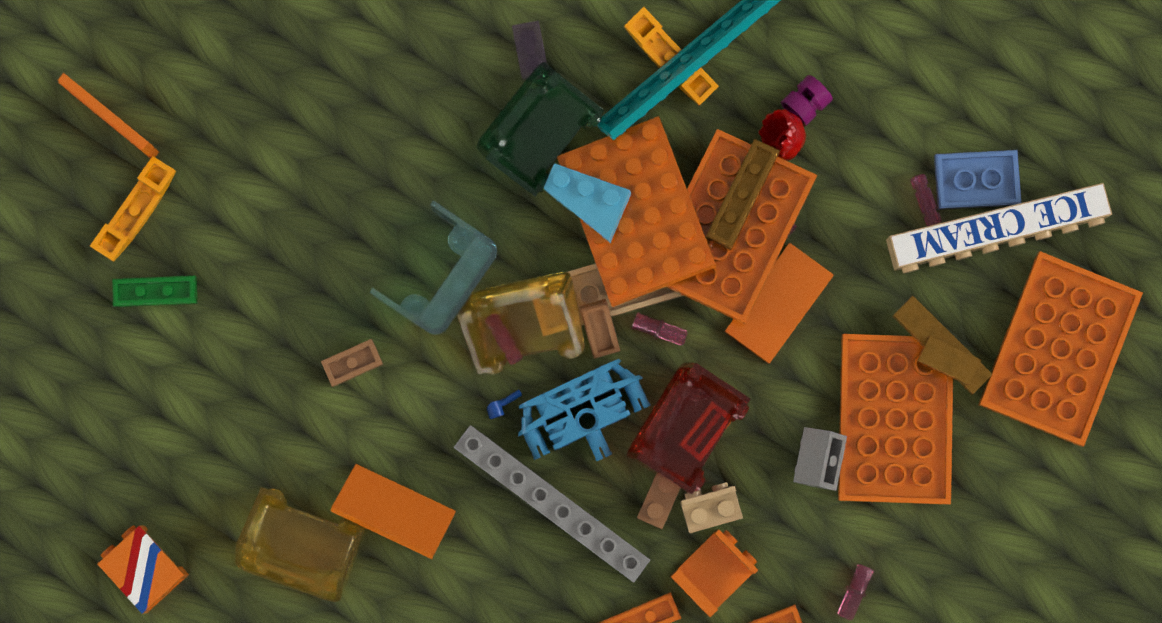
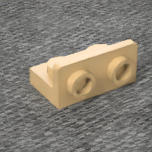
(711, 508)

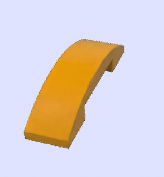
(661, 48)
(135, 210)

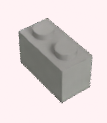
(820, 458)

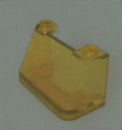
(536, 313)
(298, 547)

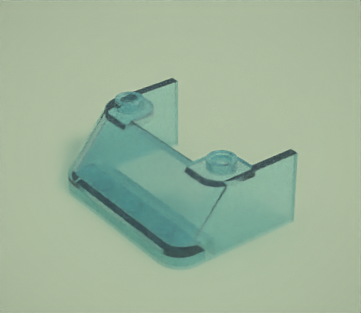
(476, 257)

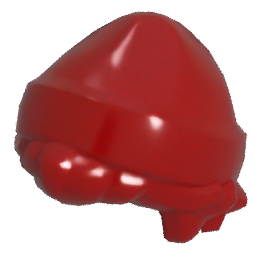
(783, 132)

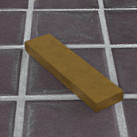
(742, 194)
(922, 324)

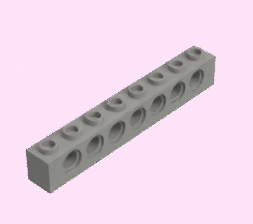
(552, 503)

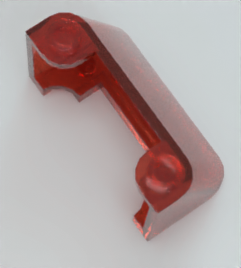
(687, 426)

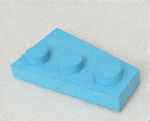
(589, 198)

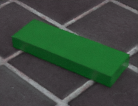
(154, 291)

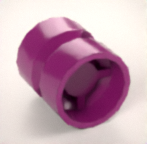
(797, 101)

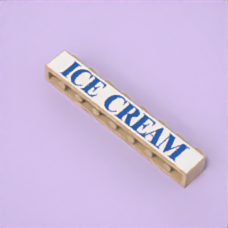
(999, 227)

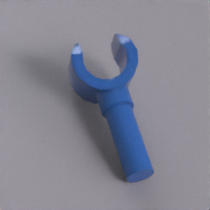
(495, 408)

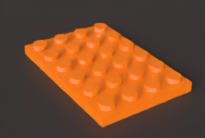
(659, 229)
(745, 268)
(1060, 349)
(894, 423)

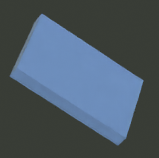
(977, 179)

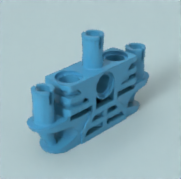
(574, 394)

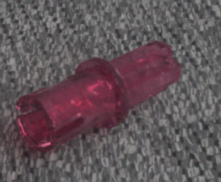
(659, 329)
(855, 592)

